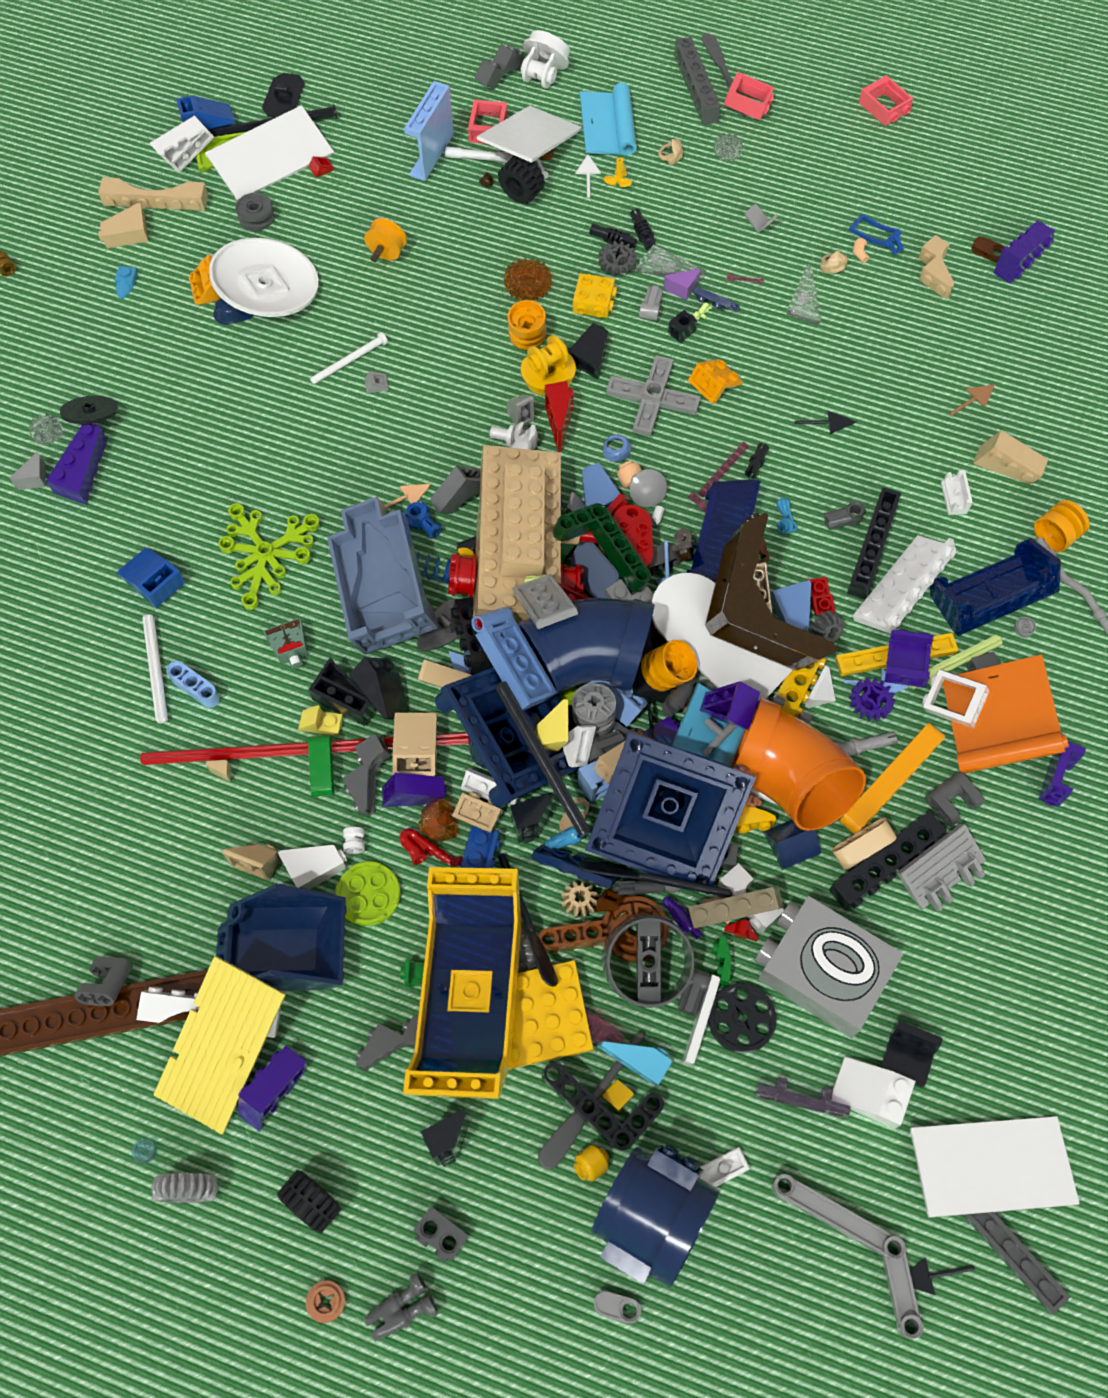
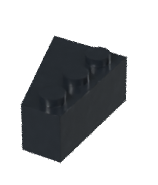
(339, 693)

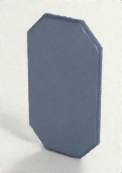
(597, 569)

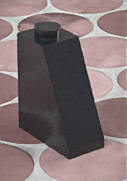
(590, 350)

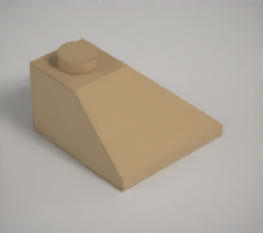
(254, 859)

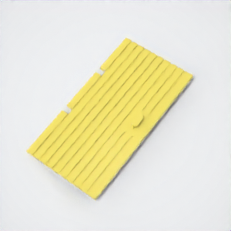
(219, 1044)

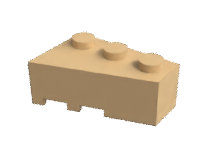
(1011, 458)

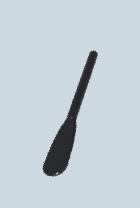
(611, 870)
(540, 955)

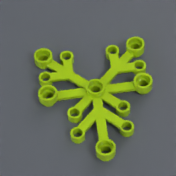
(293, 534)

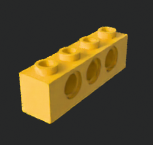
(799, 692)

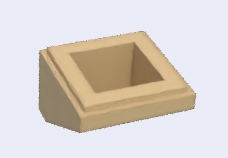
(220, 768)

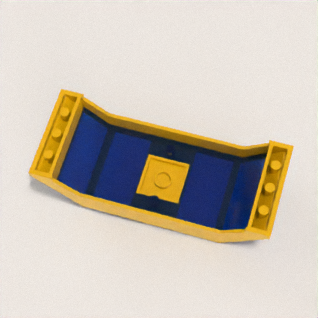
(467, 984)

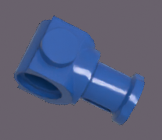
(423, 520)

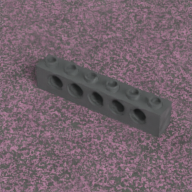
(697, 81)

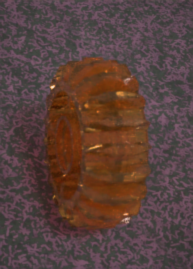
(527, 279)

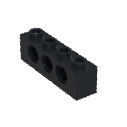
(475, 656)

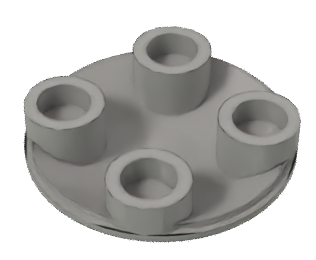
(648, 488)

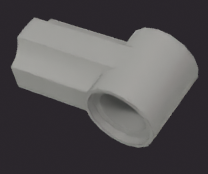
(651, 305)

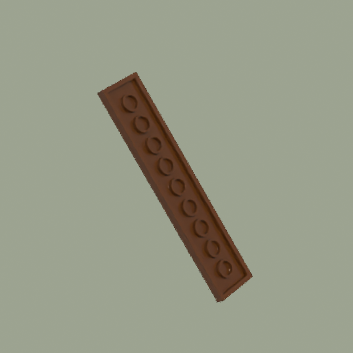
(69, 1021)

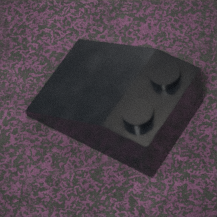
(381, 685)

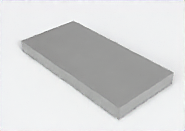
(544, 601)

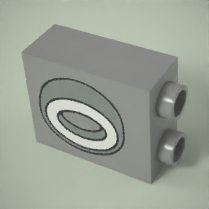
(828, 965)

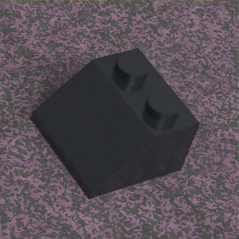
(530, 817)

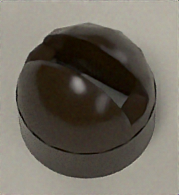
(487, 180)

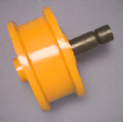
(385, 239)

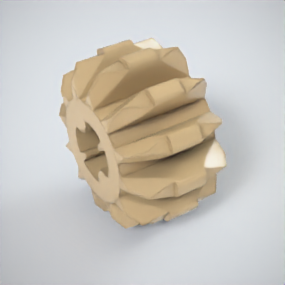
(579, 907)

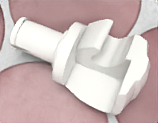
(516, 436)

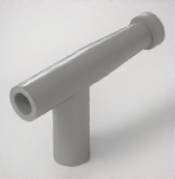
(721, 734)

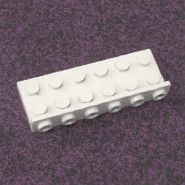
(905, 583)

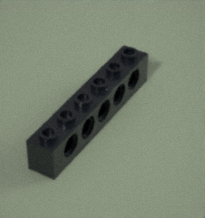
(873, 543)
(849, 897)

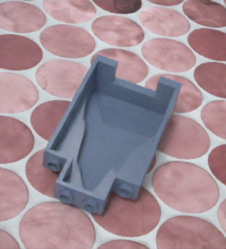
(379, 578)

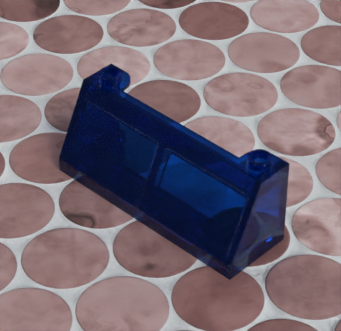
(726, 510)
(998, 588)

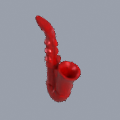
(416, 844)

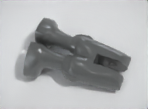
(678, 696)
(393, 1313)

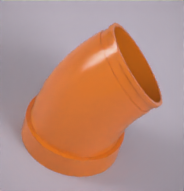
(799, 767)

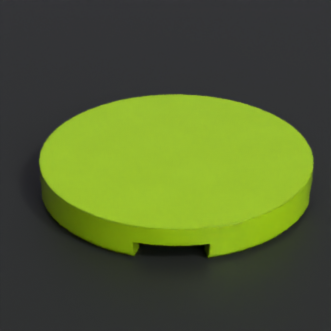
(370, 893)

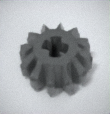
(828, 626)

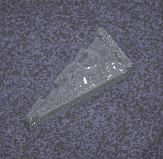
(664, 263)
(804, 302)

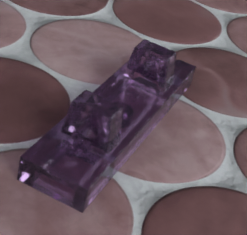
(822, 1105)

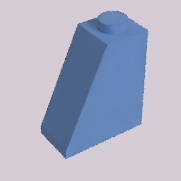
(597, 486)
(793, 604)

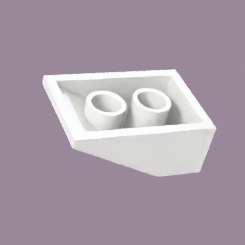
(873, 1091)

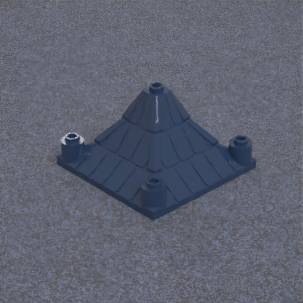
(495, 737)
(669, 810)

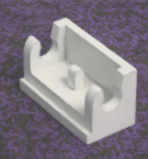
(956, 493)

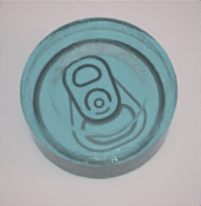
(144, 1151)

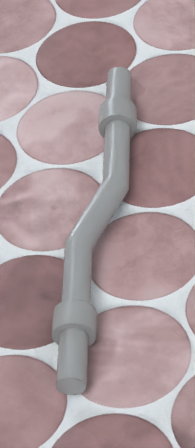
(1099, 614)

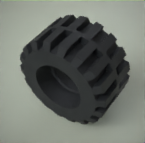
(521, 180)
(309, 1201)

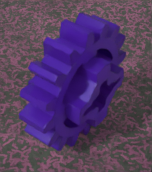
(870, 701)

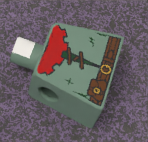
(288, 642)

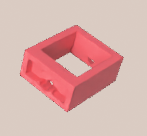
(752, 88)
(891, 90)
(482, 107)

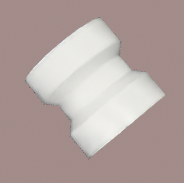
(353, 840)

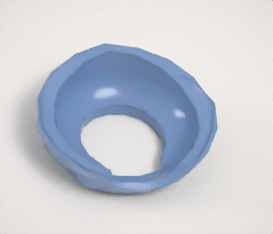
(617, 455)

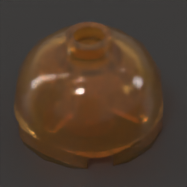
(436, 821)

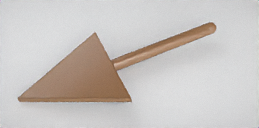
(980, 394)

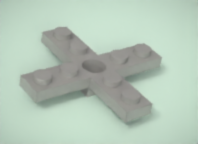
(650, 403)

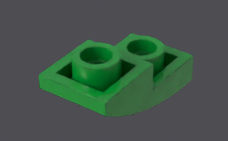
(722, 955)

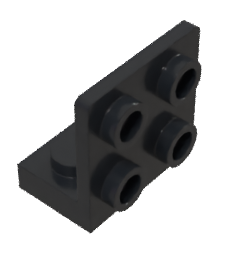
(911, 1052)

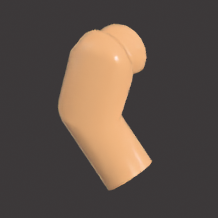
(858, 250)

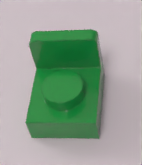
(412, 973)

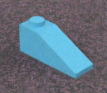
(644, 1061)

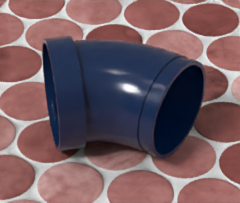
(595, 644)

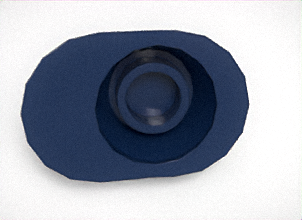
(227, 314)

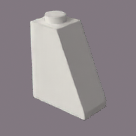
(312, 864)

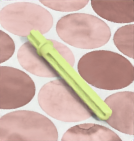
(964, 656)

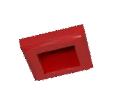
(320, 166)

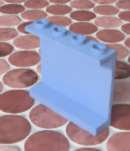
(432, 127)

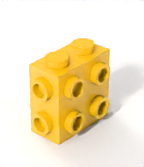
(594, 295)

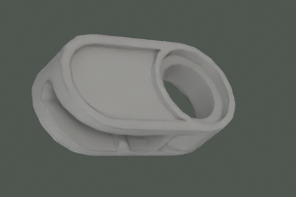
(611, 1306)

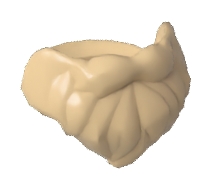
(677, 154)
(836, 262)

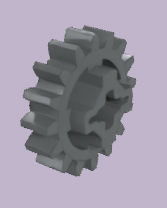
(617, 258)

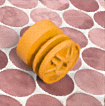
(527, 324)
(1062, 525)
(669, 665)

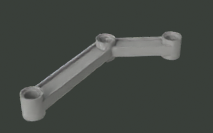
(868, 1235)

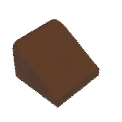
(609, 901)

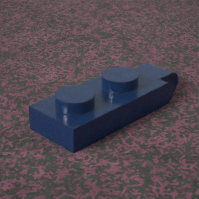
(718, 301)

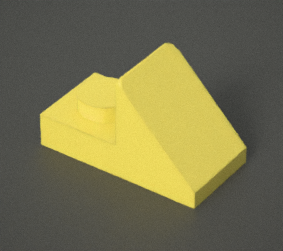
(320, 722)

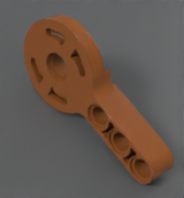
(604, 927)

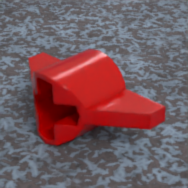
(742, 930)

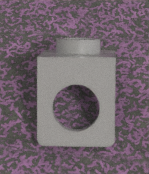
(757, 218)

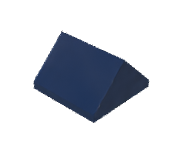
(792, 844)

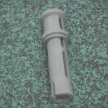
(855, 746)

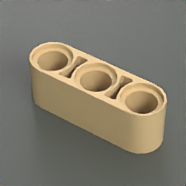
(864, 843)

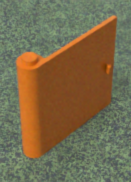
(1015, 720)

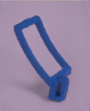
(888, 243)

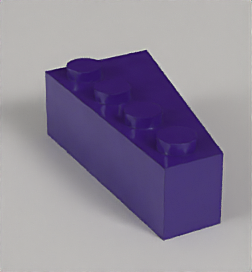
(1023, 251)

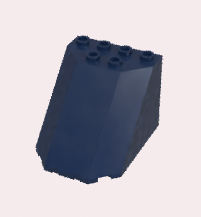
(286, 937)

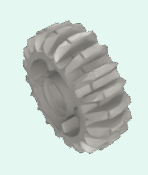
(184, 1188)

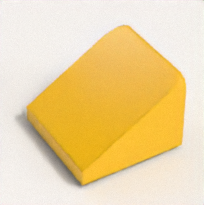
(618, 1095)

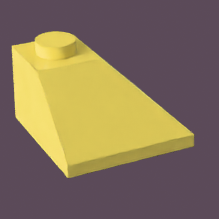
(554, 728)

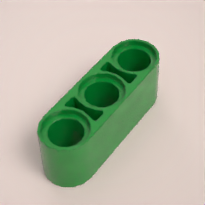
(321, 766)

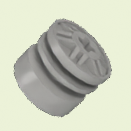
(601, 715)

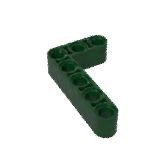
(610, 537)

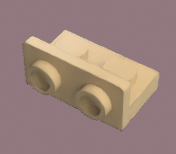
(476, 812)

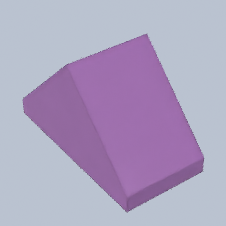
(682, 283)

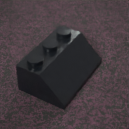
(446, 1138)

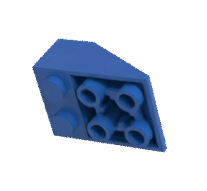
(207, 111)
(151, 577)

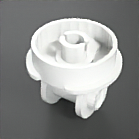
(544, 57)

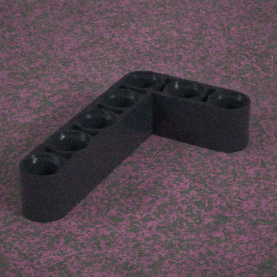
(598, 1110)

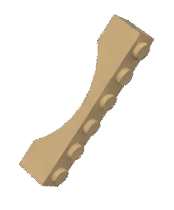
(182, 197)

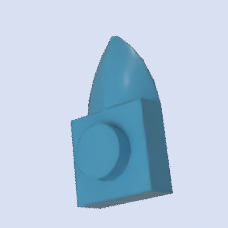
(125, 280)

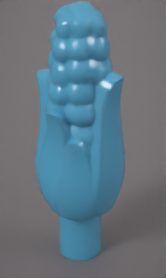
(564, 838)

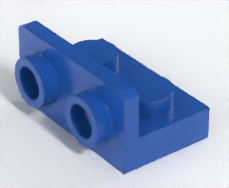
(480, 849)

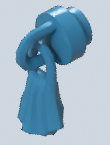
(785, 525)

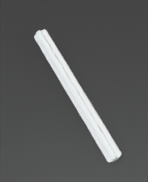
(155, 669)

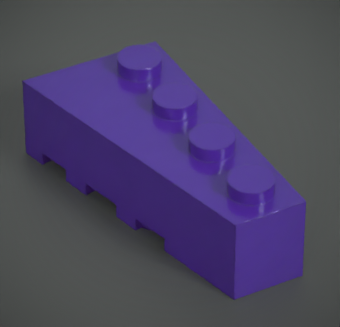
(78, 464)

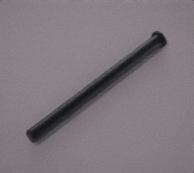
(245, 127)
(542, 759)

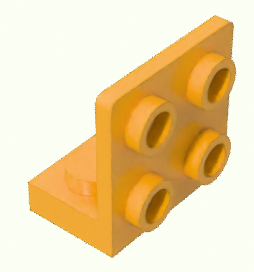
(712, 378)

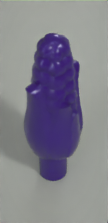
(681, 917)

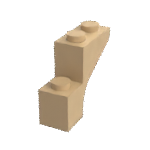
(935, 273)

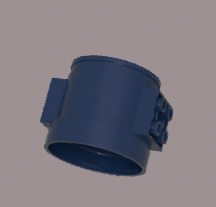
(654, 1214)

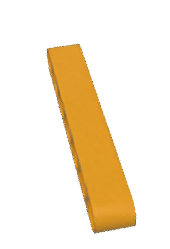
(892, 778)

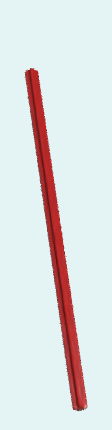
(273, 750)

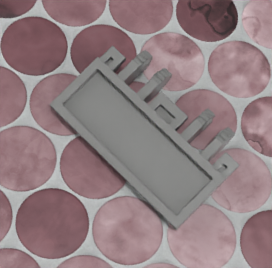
(938, 868)

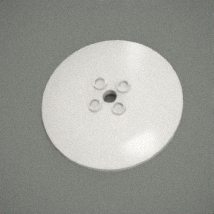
(245, 263)

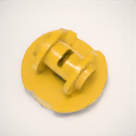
(547, 365)

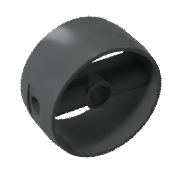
(649, 977)

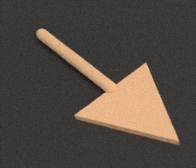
(412, 493)

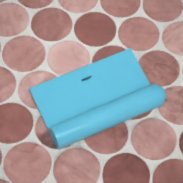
(611, 119)
(701, 736)

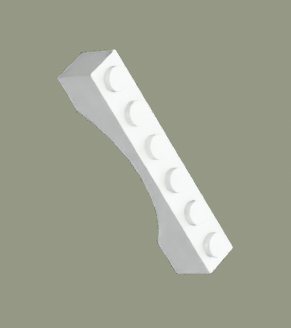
(159, 1005)

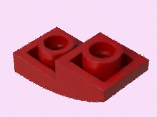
(820, 597)

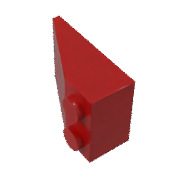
(558, 409)

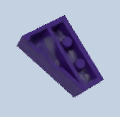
(270, 1086)

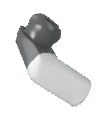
(657, 515)

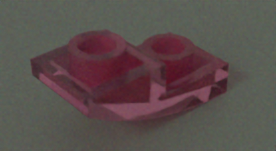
(601, 1030)

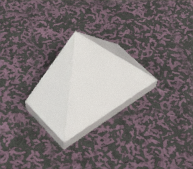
(822, 691)
(579, 745)

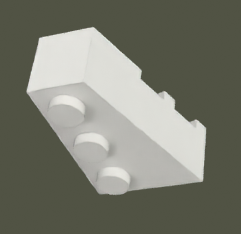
(182, 143)

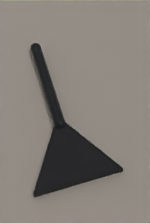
(651, 719)

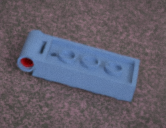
(513, 657)

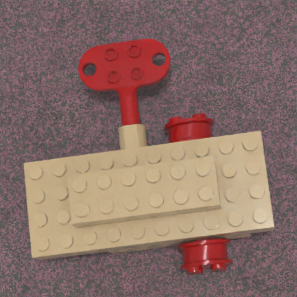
(516, 526)

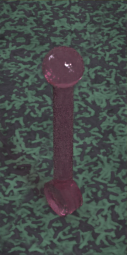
(730, 277)

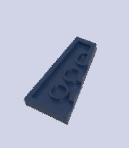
(568, 864)

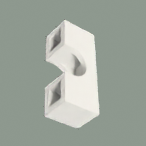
(738, 881)

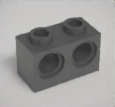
(444, 1229)

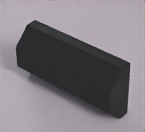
(640, 686)

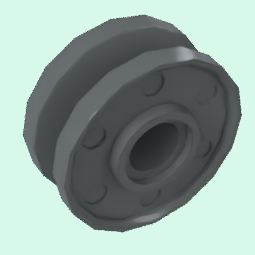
(254, 211)

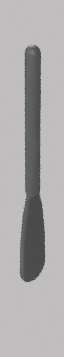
(716, 53)
(564, 1137)

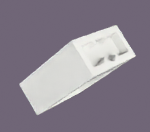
(975, 705)

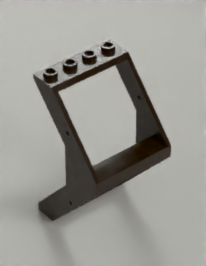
(741, 614)

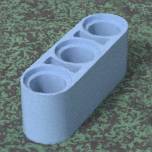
(197, 691)

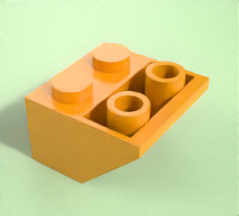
(201, 285)

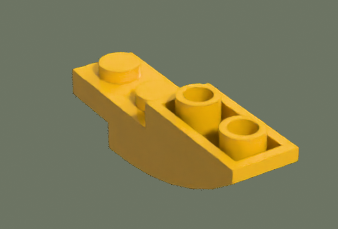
(754, 818)

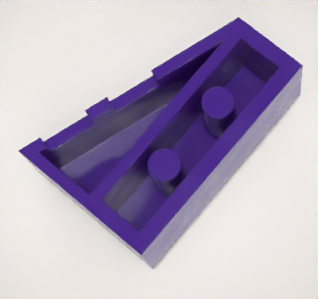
(731, 704)

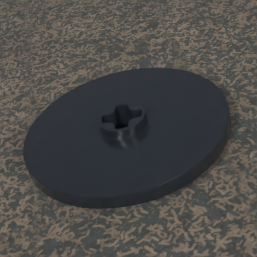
(89, 409)

